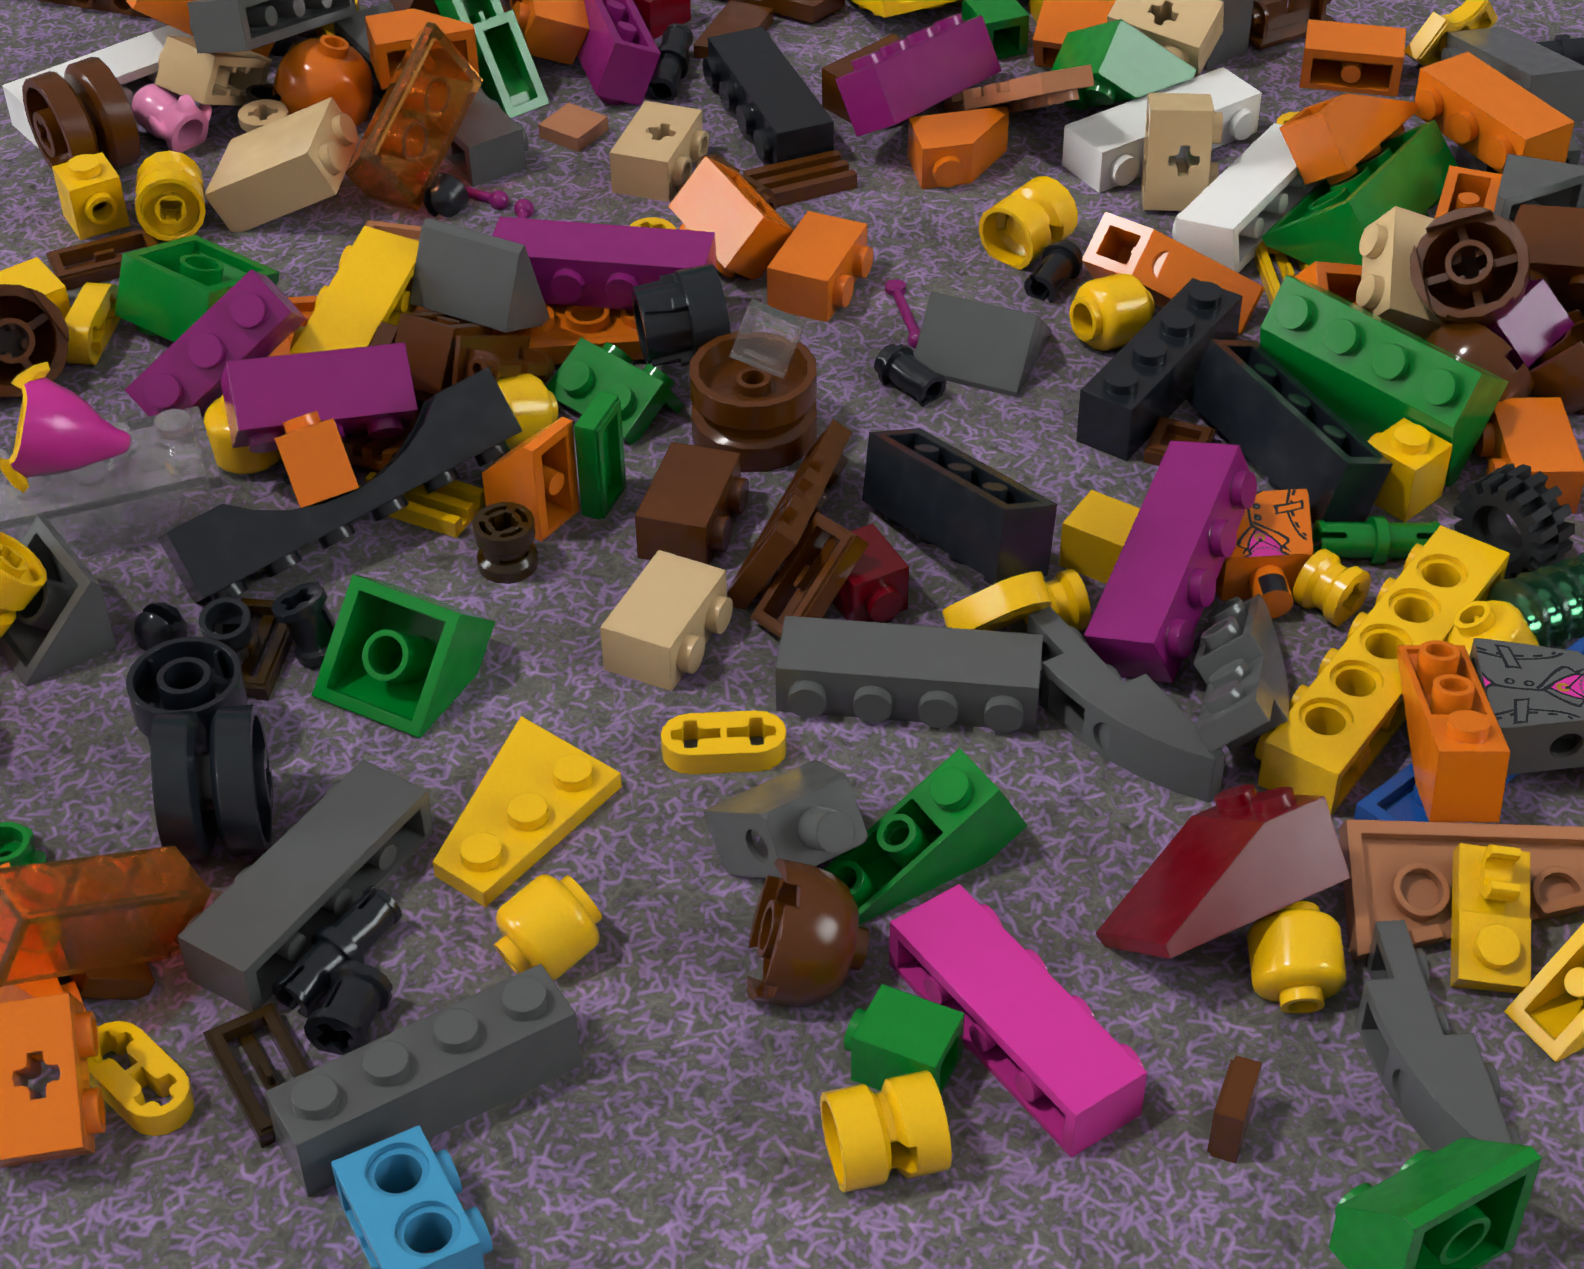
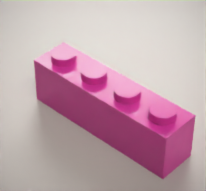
(1019, 1019)

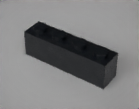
(767, 96)
(1155, 369)
(1287, 431)
(958, 504)

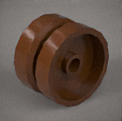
(81, 114)
(752, 410)

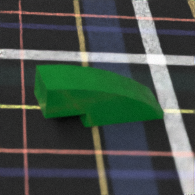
(502, 54)

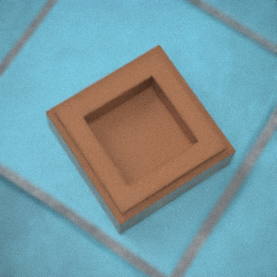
(573, 127)

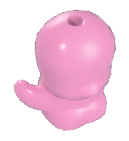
(171, 117)

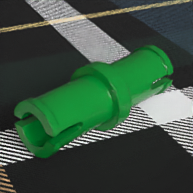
(1371, 539)

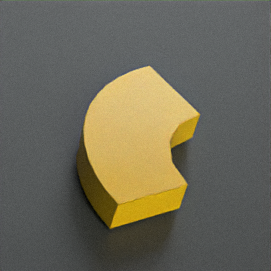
(1432, 37)

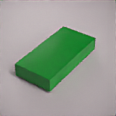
(600, 455)

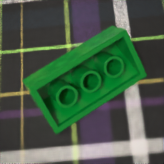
(1333, 216)
(1378, 370)

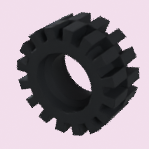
(1529, 505)

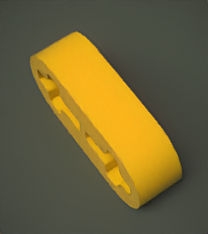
(91, 322)
(1000, 603)
(723, 742)
(148, 1067)

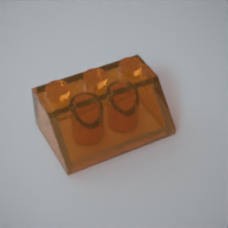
(415, 121)
(95, 912)

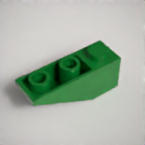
(929, 838)

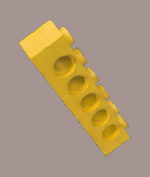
(1358, 696)

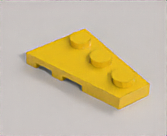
(521, 811)

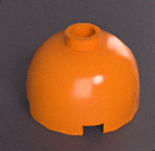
(323, 70)

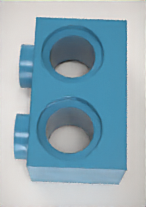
(428, 1216)

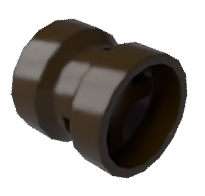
(505, 542)

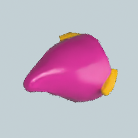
(57, 431)

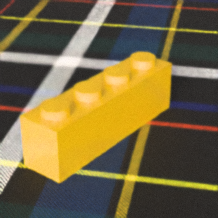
(367, 290)

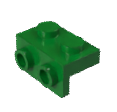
(611, 371)

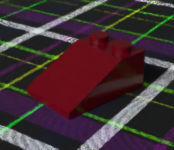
(1229, 870)

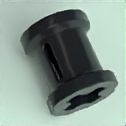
(307, 620)
(349, 1008)

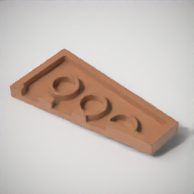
(1025, 92)
(1407, 873)

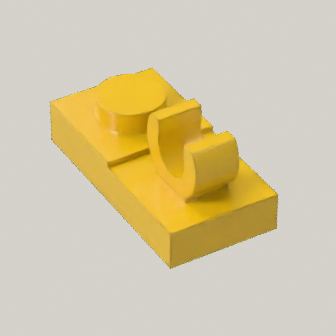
(1490, 918)

